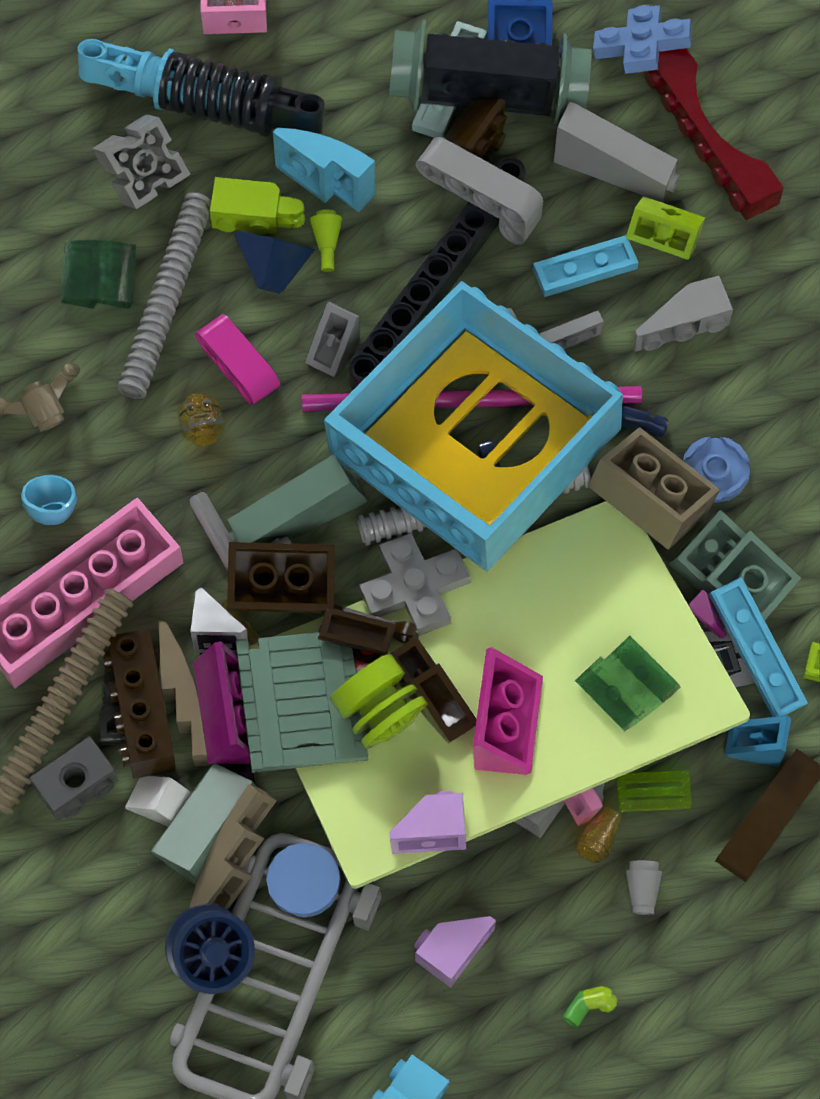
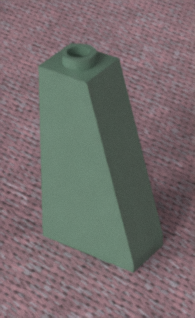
(300, 504)

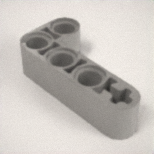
(485, 186)

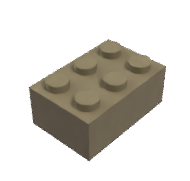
(653, 488)

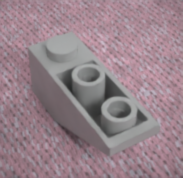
(693, 310)

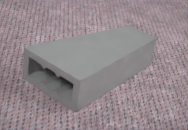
(613, 155)

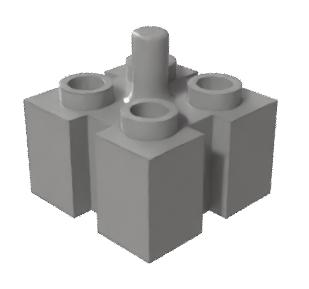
(141, 161)

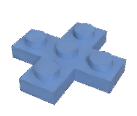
(642, 39)

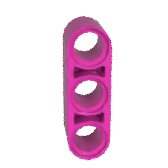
(237, 359)

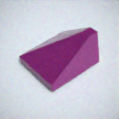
(706, 614)

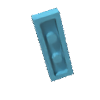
(585, 266)

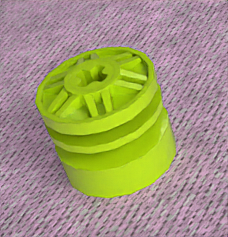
(378, 701)

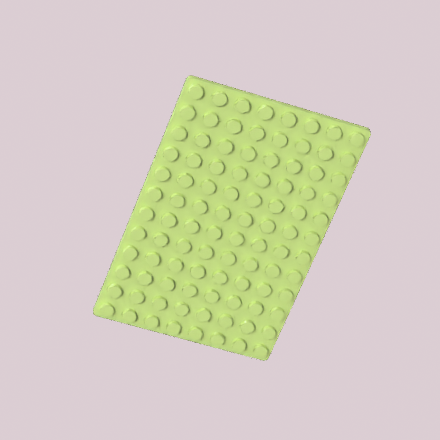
(555, 608)

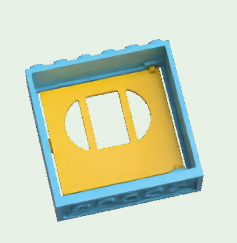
(435, 476)

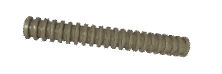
(61, 697)

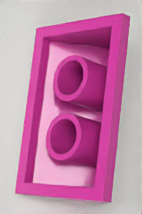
(506, 715)

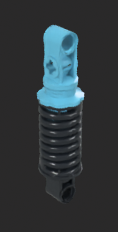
(202, 88)

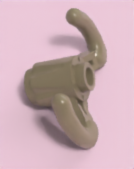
(41, 401)

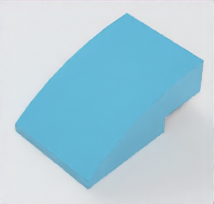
(325, 166)

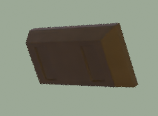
(356, 631)

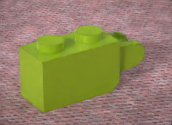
(253, 207)

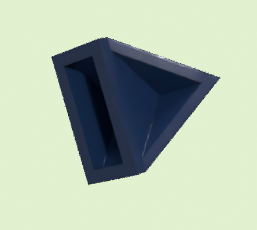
(272, 260)

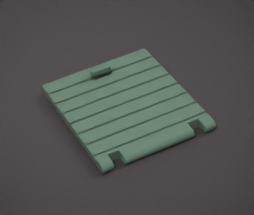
(289, 705)

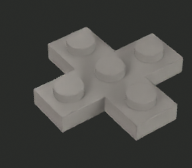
(415, 584)

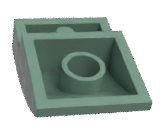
(725, 553)

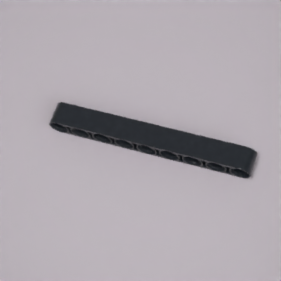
(428, 286)

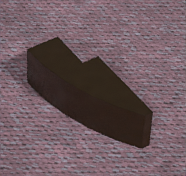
(445, 705)

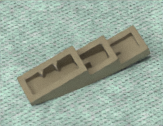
(179, 686)
(223, 870)

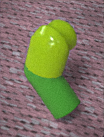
(589, 999)

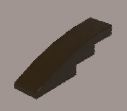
(770, 816)

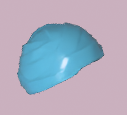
(49, 499)

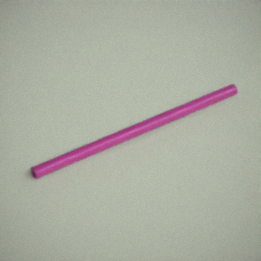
(453, 399)

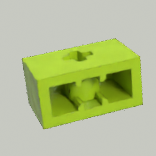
(665, 227)

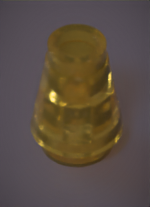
(598, 837)

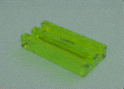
(654, 804)

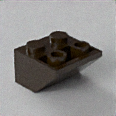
(480, 127)

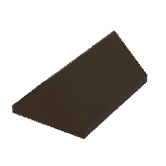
(280, 577)

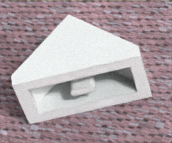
(157, 798)

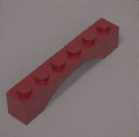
(746, 180)

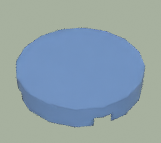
(721, 463)
(303, 880)

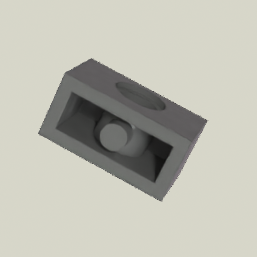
(83, 761)

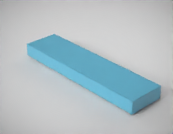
(757, 648)

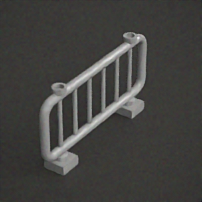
(296, 1077)

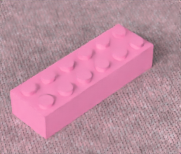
(54, 603)

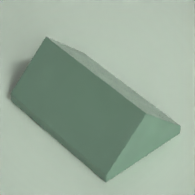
(199, 821)

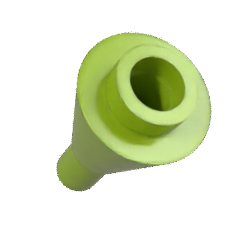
(326, 228)

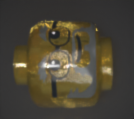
(201, 419)

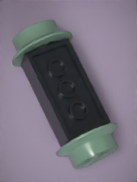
(482, 69)

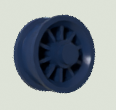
(209, 949)

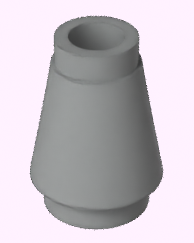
(643, 885)

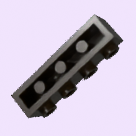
(140, 703)

